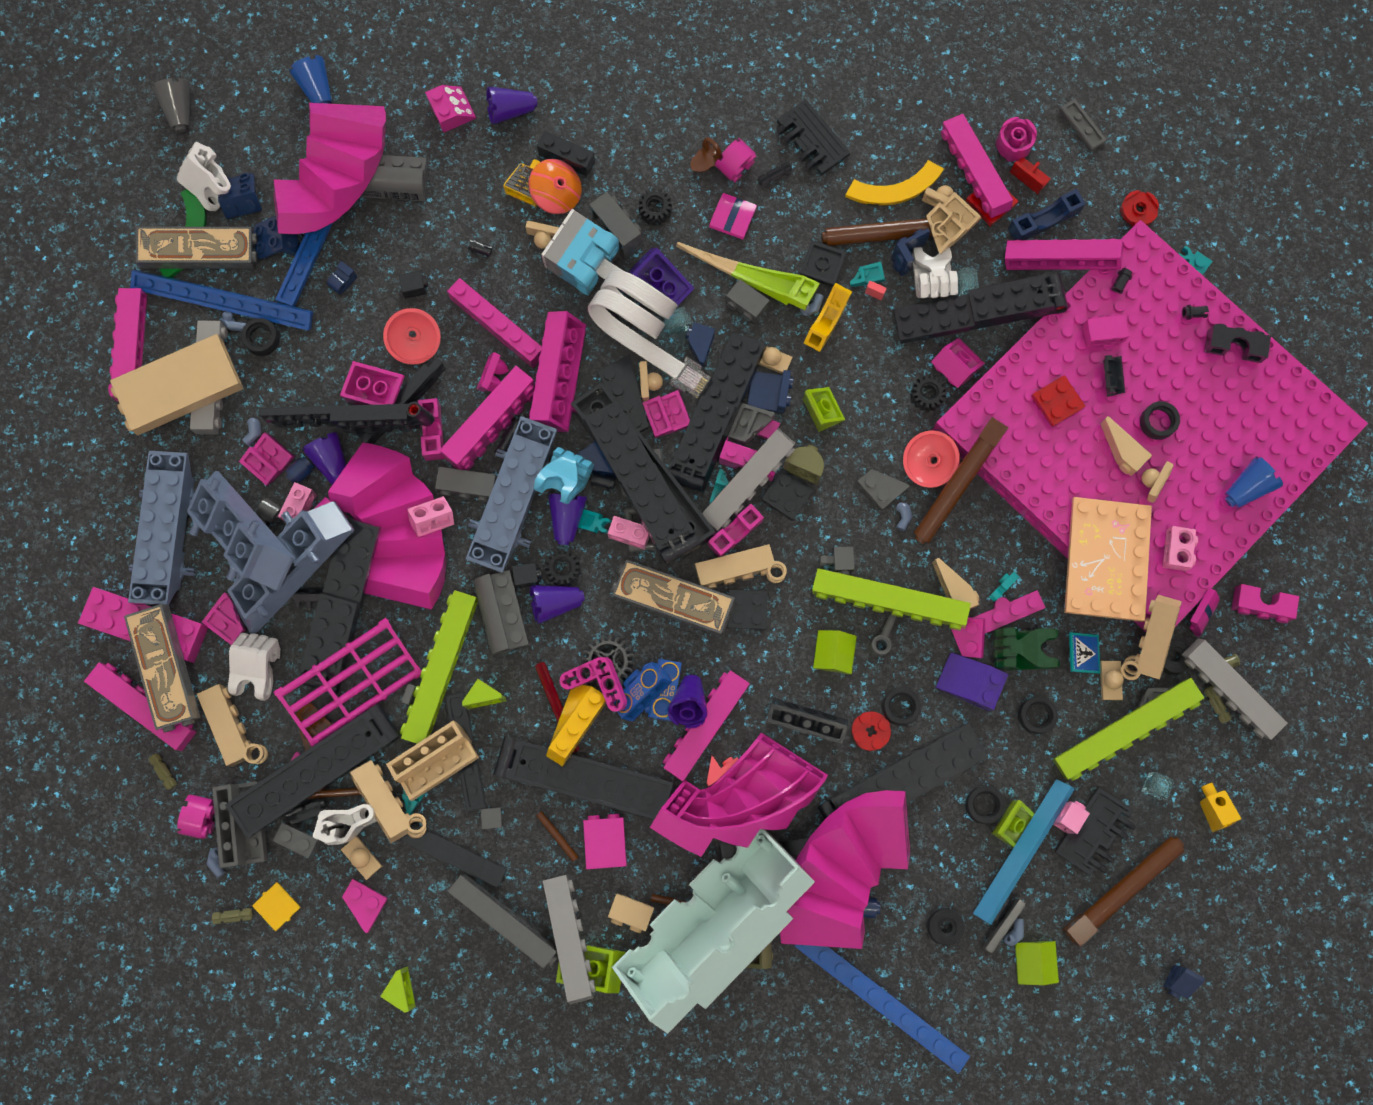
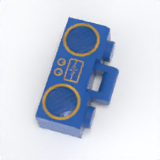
(643, 689)
(659, 707)

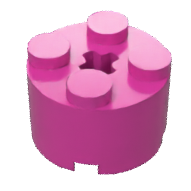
(1016, 139)
(736, 159)
(196, 817)

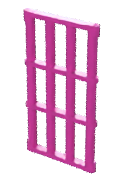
(338, 701)

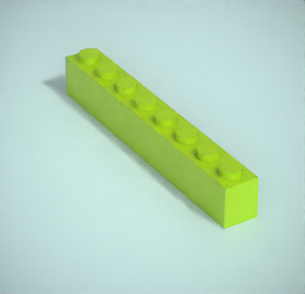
(891, 598)
(440, 667)
(1128, 728)

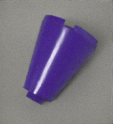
(508, 103)
(327, 456)
(566, 517)
(554, 601)
(688, 703)

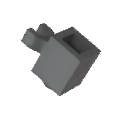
(841, 559)

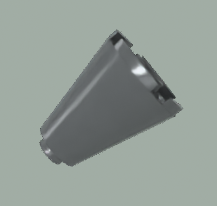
(174, 102)

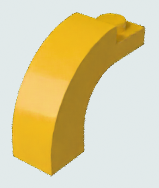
(828, 318)

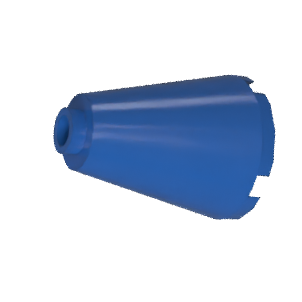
(312, 79)
(1253, 483)

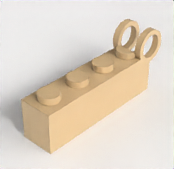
(737, 566)
(1157, 639)
(227, 729)
(386, 807)

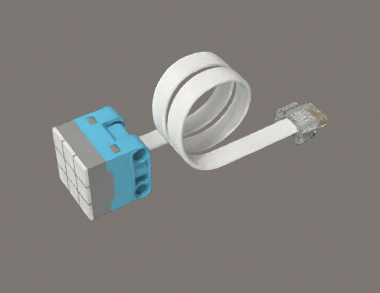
(583, 252)

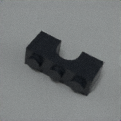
(555, 147)
(1253, 344)

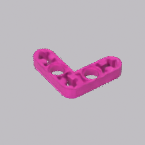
(596, 673)

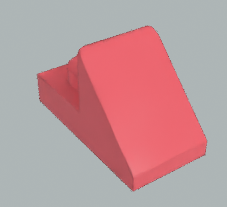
(716, 772)

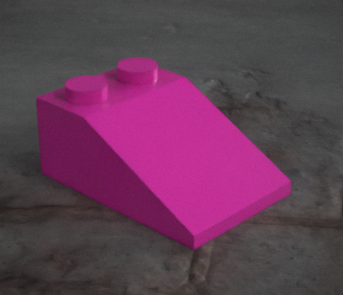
(371, 385)

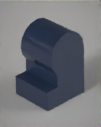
(341, 278)

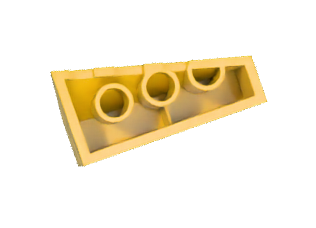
(576, 718)

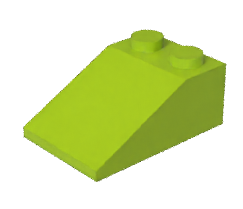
(602, 972)

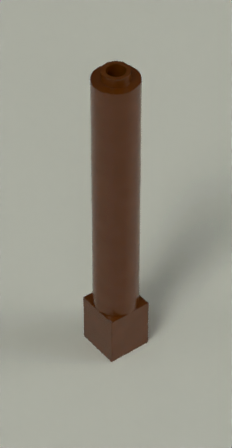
(873, 232)
(960, 480)
(1086, 924)

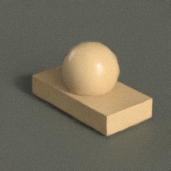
(934, 197)
(541, 232)
(775, 360)
(650, 381)
(1156, 480)
(1111, 680)
(361, 858)

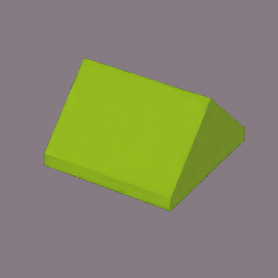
(823, 408)
(834, 651)
(482, 695)
(1013, 823)
(1036, 963)
(400, 991)

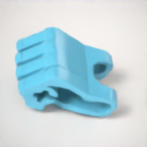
(565, 473)

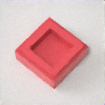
(875, 290)

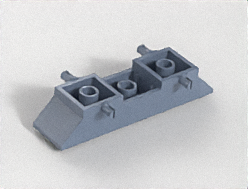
(511, 496)
(161, 529)
(247, 540)
(311, 540)

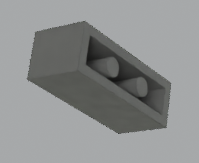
(465, 484)

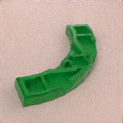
(194, 218)

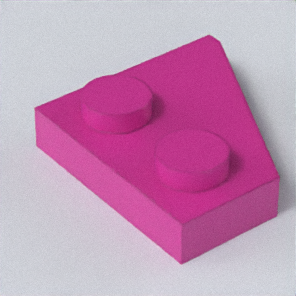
(364, 903)

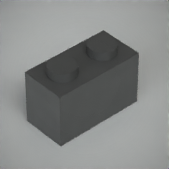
(746, 301)
(297, 840)

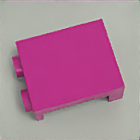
(604, 842)

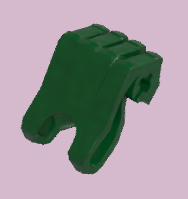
(1023, 649)

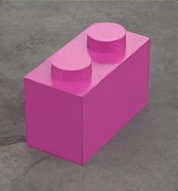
(1105, 330)

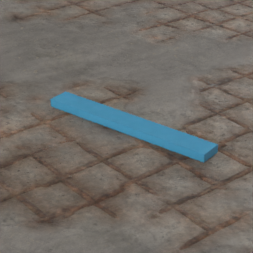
(1023, 851)

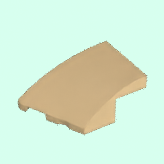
(951, 221)

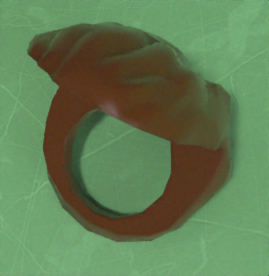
(706, 156)

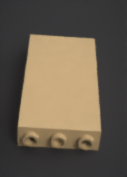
(176, 385)

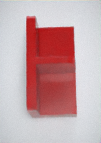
(1030, 175)

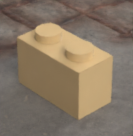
(631, 913)

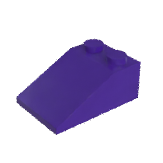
(662, 275)
(972, 681)

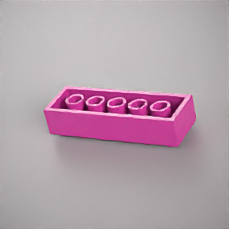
(558, 370)
(489, 419)
(107, 611)

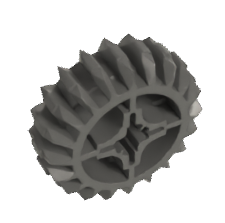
(613, 654)

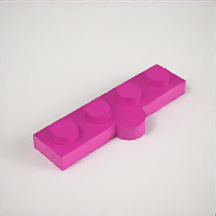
(1008, 612)

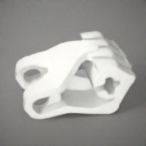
(203, 176)
(934, 274)
(251, 661)
(334, 818)

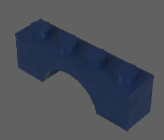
(1061, 210)

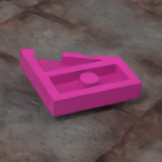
(224, 619)
(971, 638)

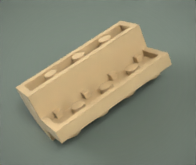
(433, 760)

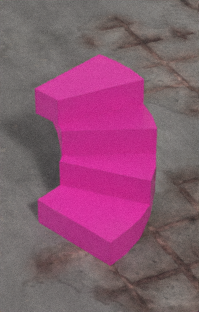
(337, 168)
(378, 491)
(754, 794)
(846, 862)

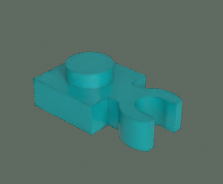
(1197, 260)
(593, 522)
(1006, 581)

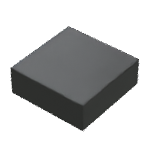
(408, 696)
(491, 818)

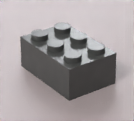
(610, 217)

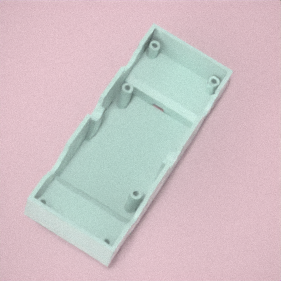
(716, 934)

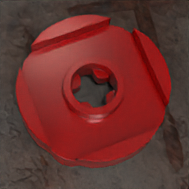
(1146, 200)
(861, 736)

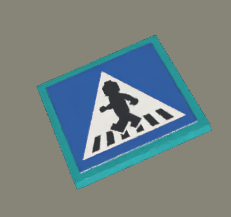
(1084, 653)

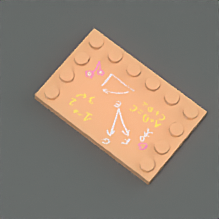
(1108, 559)

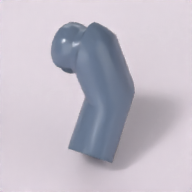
(814, 307)
(230, 323)
(254, 431)
(905, 511)
(213, 863)
(1016, 934)

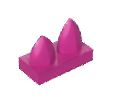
(493, 366)

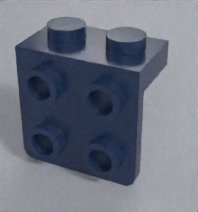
(241, 197)
(271, 242)
(901, 256)
(770, 391)

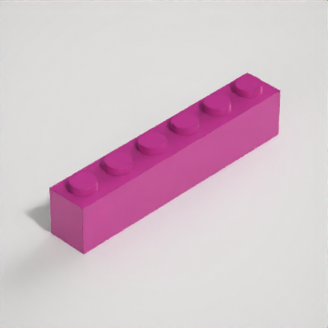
(976, 165)
(1064, 254)
(495, 322)
(128, 332)
(133, 701)
(697, 739)

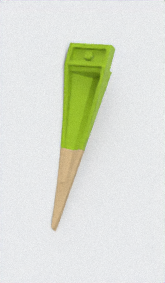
(779, 285)

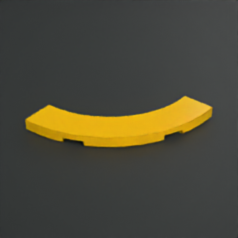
(898, 192)

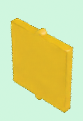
(276, 906)

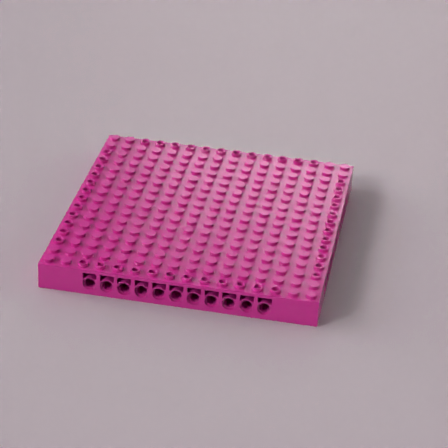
(1224, 405)

